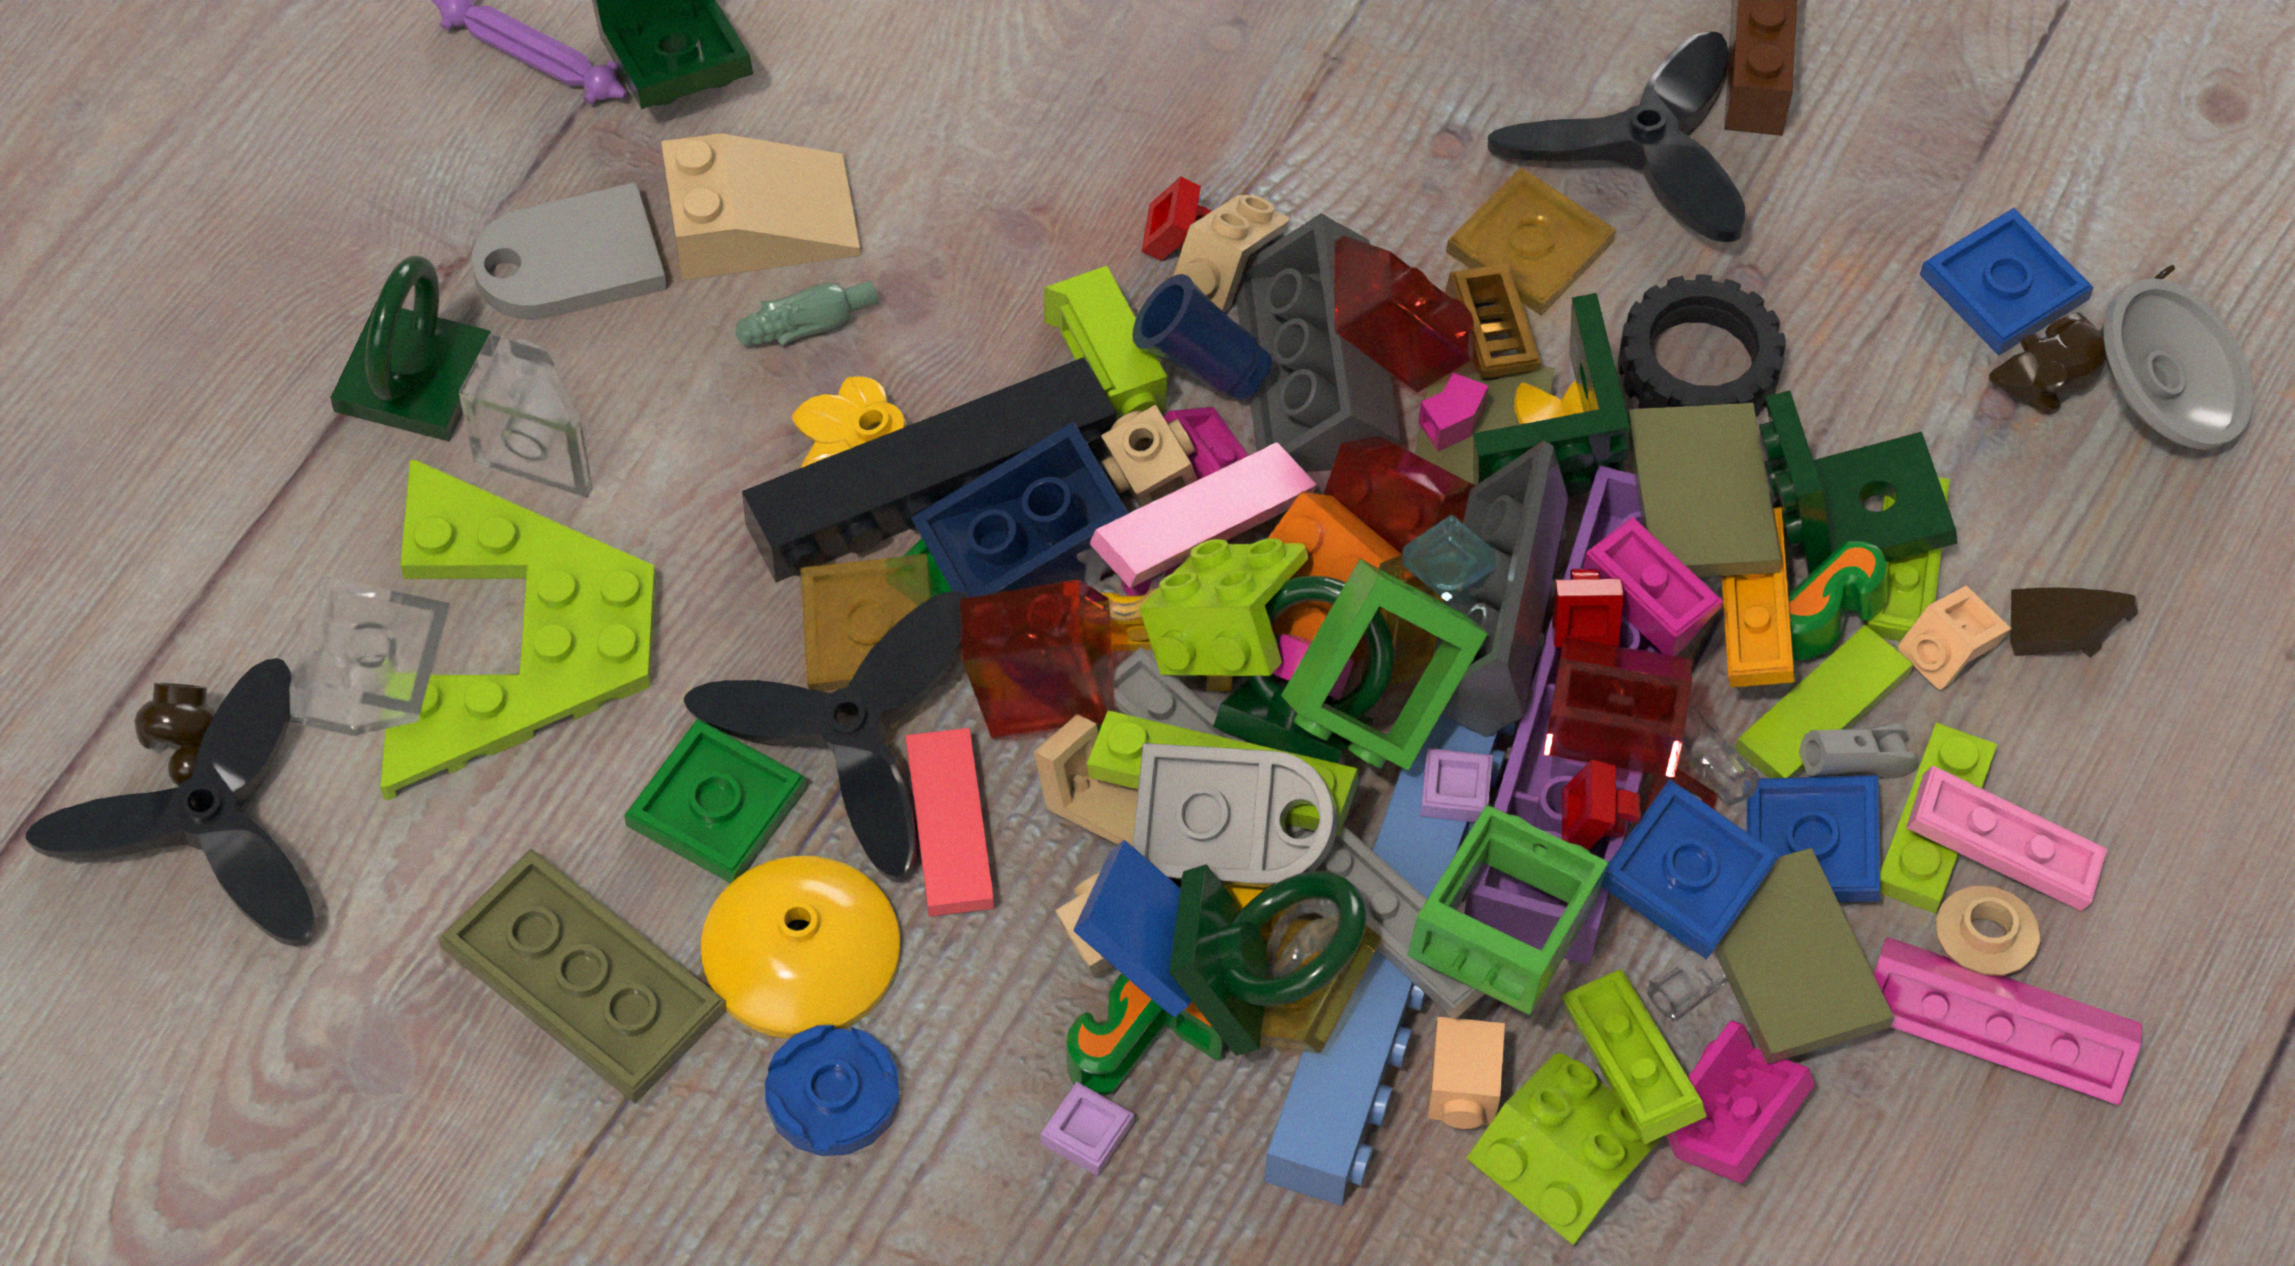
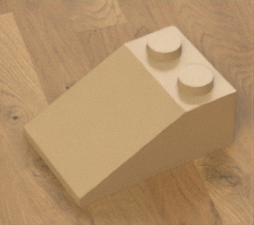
(756, 204)

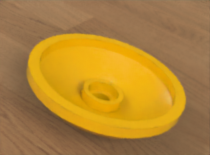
(807, 977)

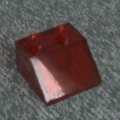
(1398, 315)
(1038, 657)

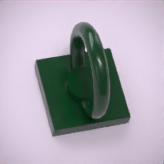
(409, 361)
(1265, 718)
(1224, 957)

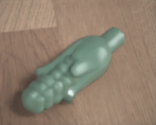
(804, 313)

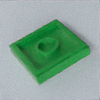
(715, 801)

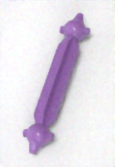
(533, 48)

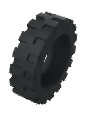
(1708, 303)

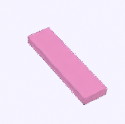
(1205, 510)

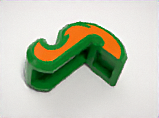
(1846, 581)
(1107, 1051)

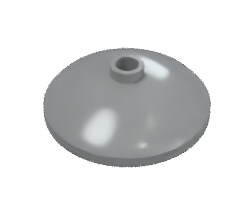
(2177, 364)

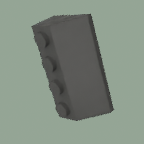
(1318, 382)
(1522, 519)

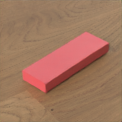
(949, 822)

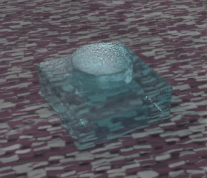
(1449, 557)

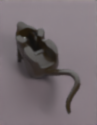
(2059, 363)

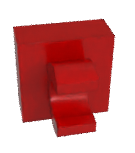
(1171, 217)
(1587, 608)
(1595, 807)

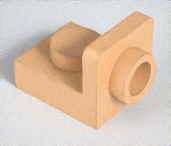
(1951, 636)

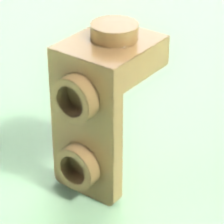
(1222, 242)
(1069, 791)

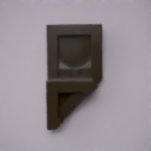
(2065, 618)

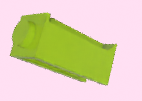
(1100, 329)

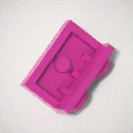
(1743, 1105)

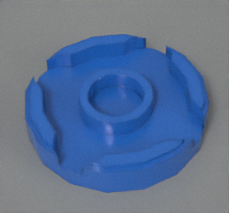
(832, 1090)

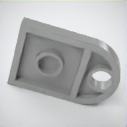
(569, 255)
(1229, 813)

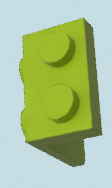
(1213, 609)
(1561, 1146)

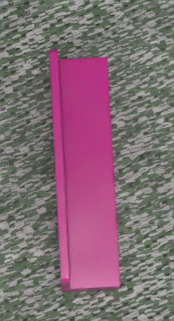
(2008, 1021)

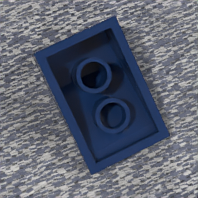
(1022, 519)

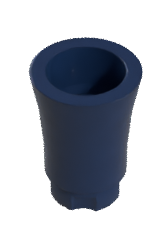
(1200, 339)

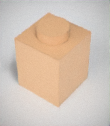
(1466, 1072)

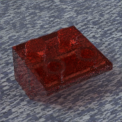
(1395, 489)
(1619, 707)

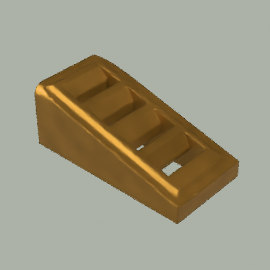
(1496, 286)

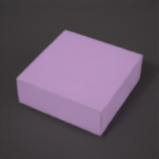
(1455, 784)
(1087, 1129)

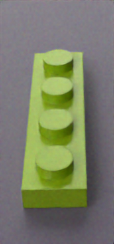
(1119, 754)

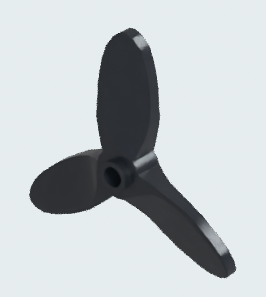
(1653, 139)
(854, 723)
(207, 811)

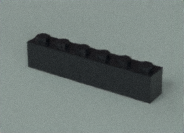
(878, 486)

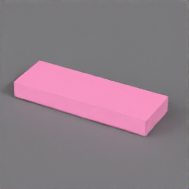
(2007, 838)

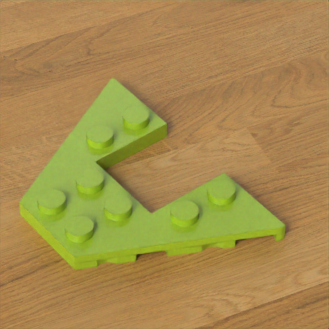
(581, 632)

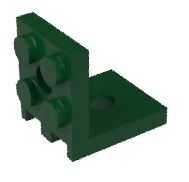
(671, 47)
(1579, 439)
(1827, 494)

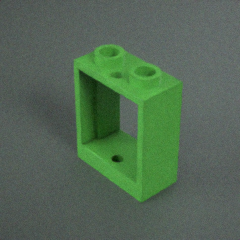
(1338, 637)
(1483, 954)

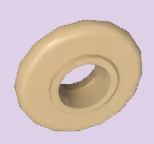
(1983, 953)

